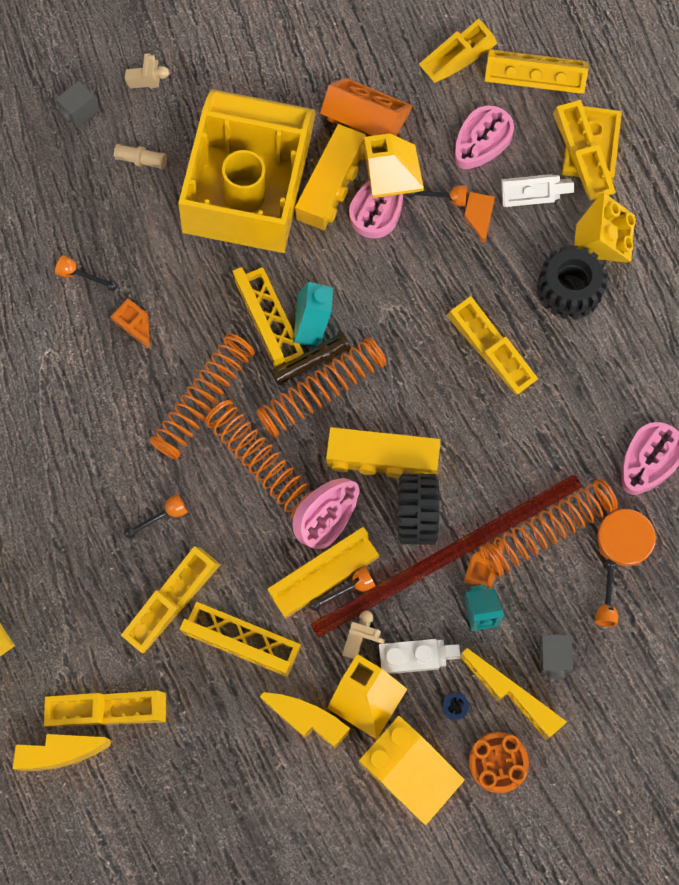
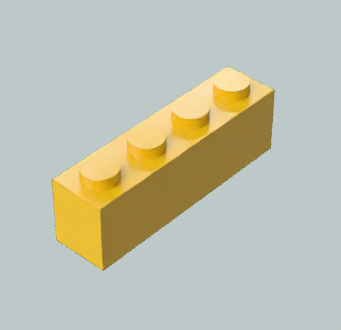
(331, 178)
(381, 453)

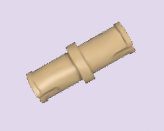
(140, 156)

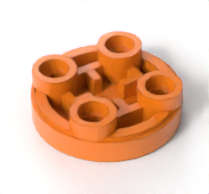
(626, 537)
(498, 762)

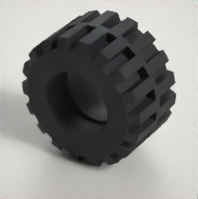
(575, 263)
(418, 509)

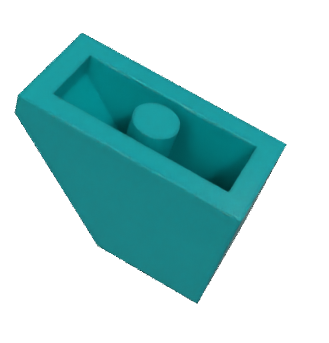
(312, 313)
(483, 608)

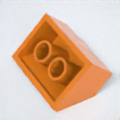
(364, 108)

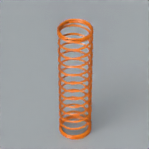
(268, 423)
(215, 424)
(159, 442)
(485, 549)

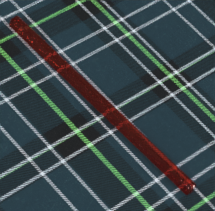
(445, 556)

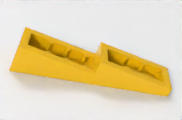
(583, 149)
(492, 346)
(170, 599)
(499, 686)
(105, 709)

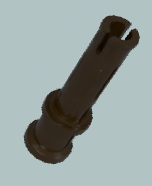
(322, 353)

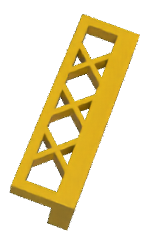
(536, 71)
(259, 317)
(323, 573)
(234, 646)

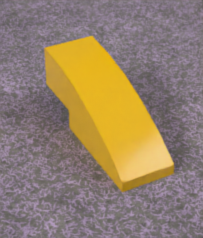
(458, 51)
(307, 717)
(58, 752)

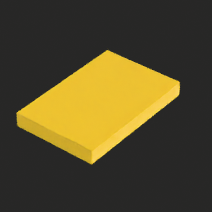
(605, 130)

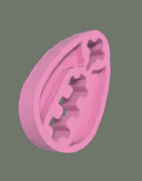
(474, 127)
(387, 216)
(641, 448)
(338, 499)

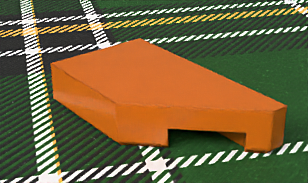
(479, 213)
(133, 321)
(478, 571)

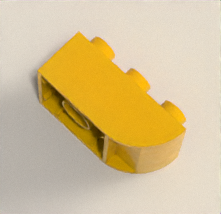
(245, 170)

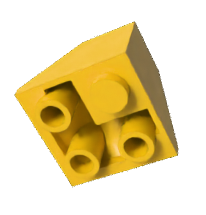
(392, 166)
(606, 230)
(366, 697)

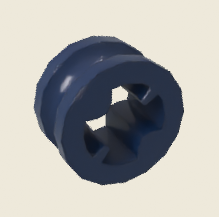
(446, 704)

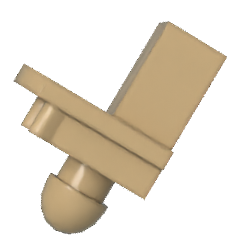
(148, 75)
(360, 631)

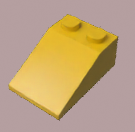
(411, 770)

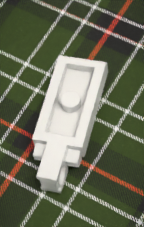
(534, 189)
(416, 655)

